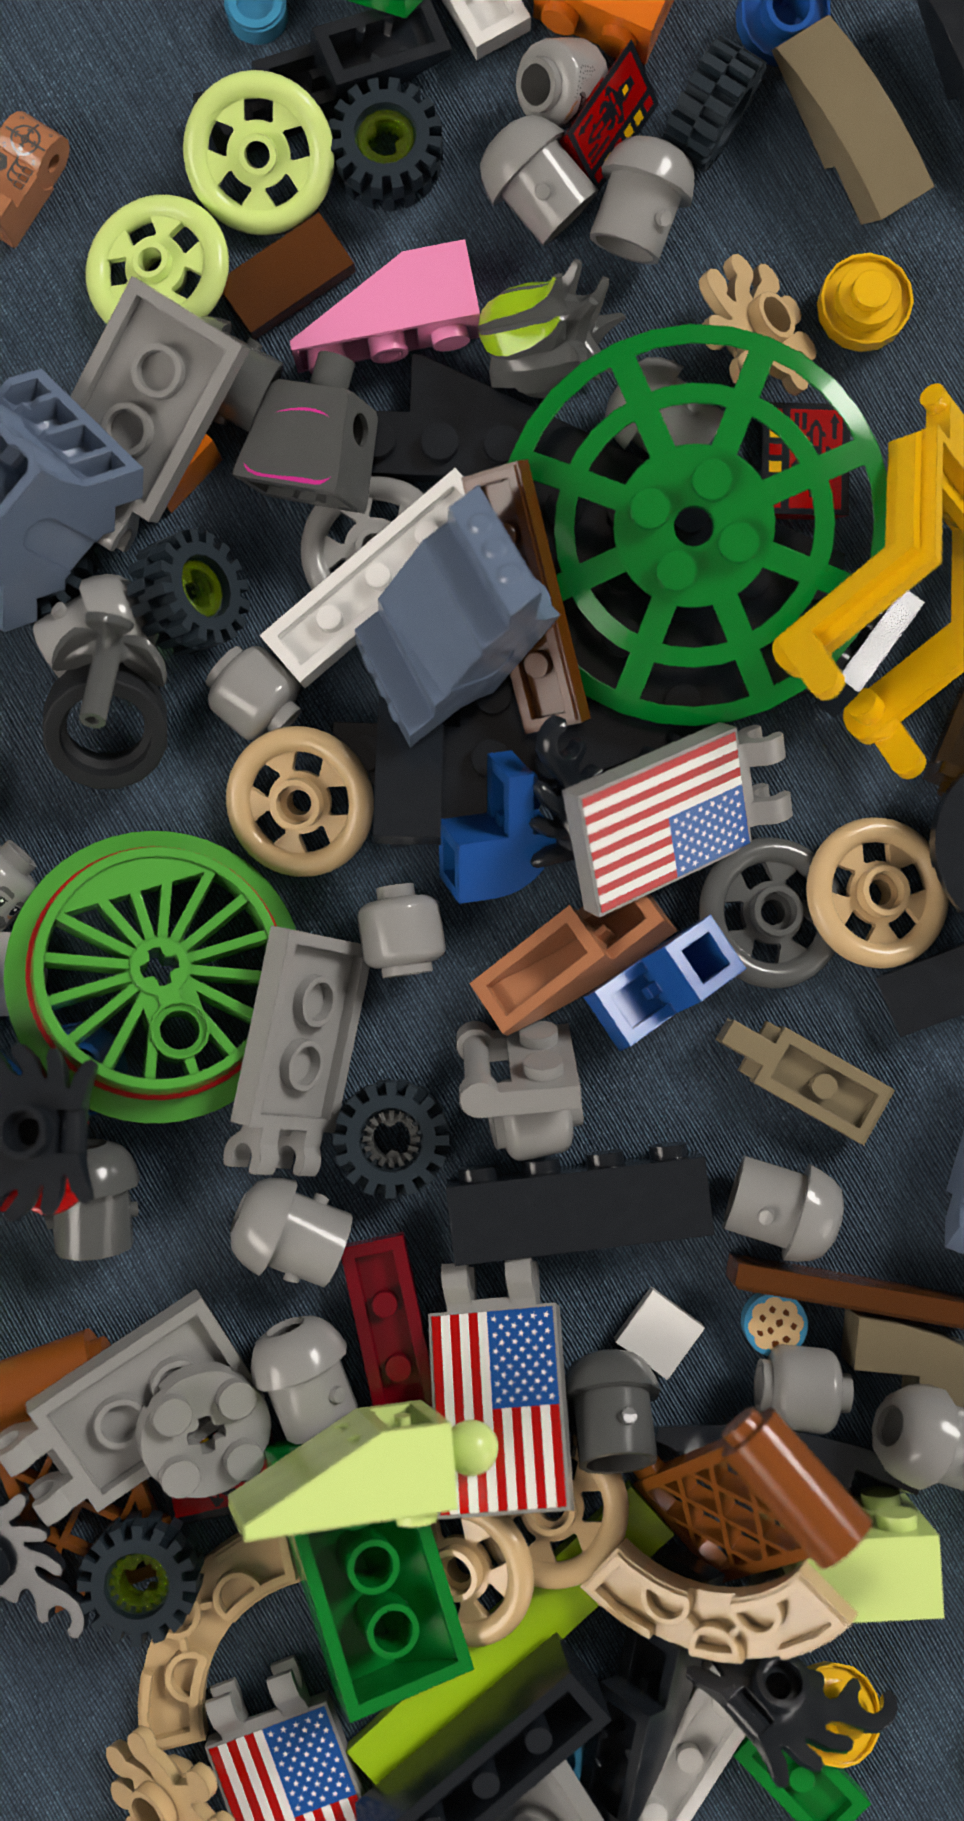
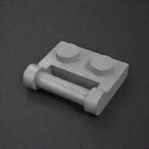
(539, 1065)

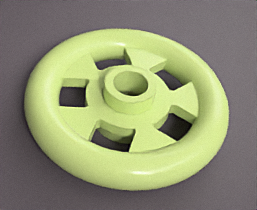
(207, 169)
(169, 216)

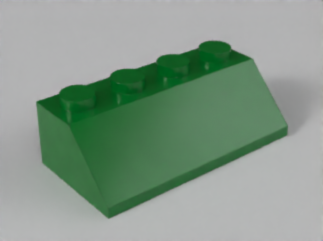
(378, 1609)

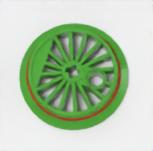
(121, 871)

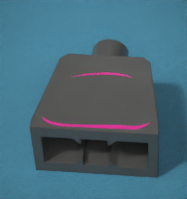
(312, 440)

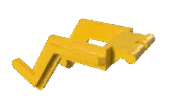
(922, 490)

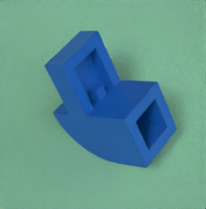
(492, 851)
(665, 982)

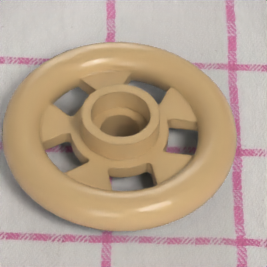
(338, 769)
(831, 911)
(596, 1538)
(511, 1578)

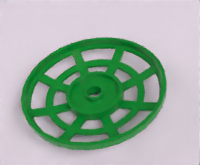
(708, 480)

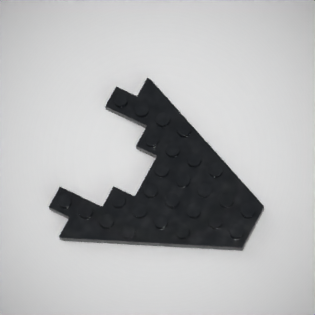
(476, 429)

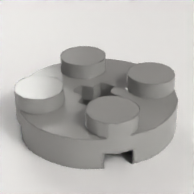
(225, 1460)

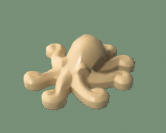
(757, 312)
(160, 1784)

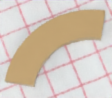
(720, 1621)
(178, 1667)

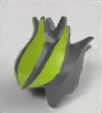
(543, 331)

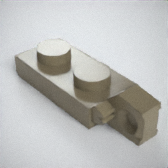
(809, 1077)

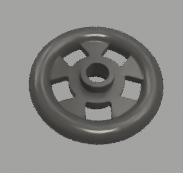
(726, 885)

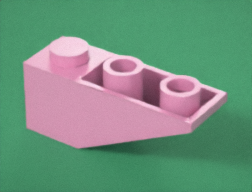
(407, 305)

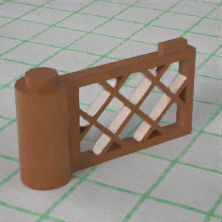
(22, 1379)
(774, 1478)

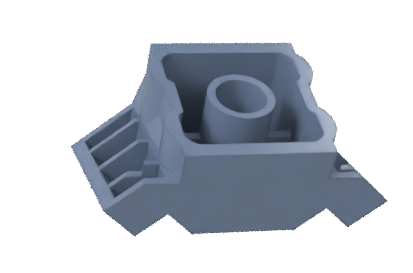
(55, 490)
(453, 619)

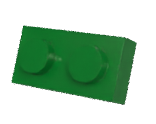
(809, 1794)

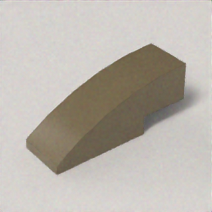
(852, 121)
(904, 1348)

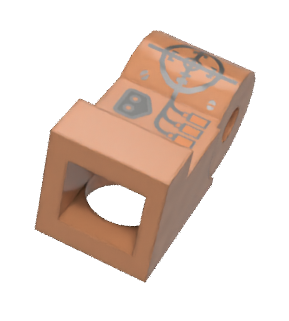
(29, 167)

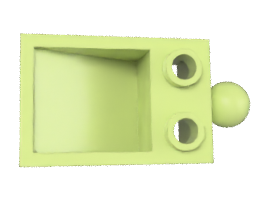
(366, 1470)

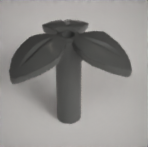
(105, 649)

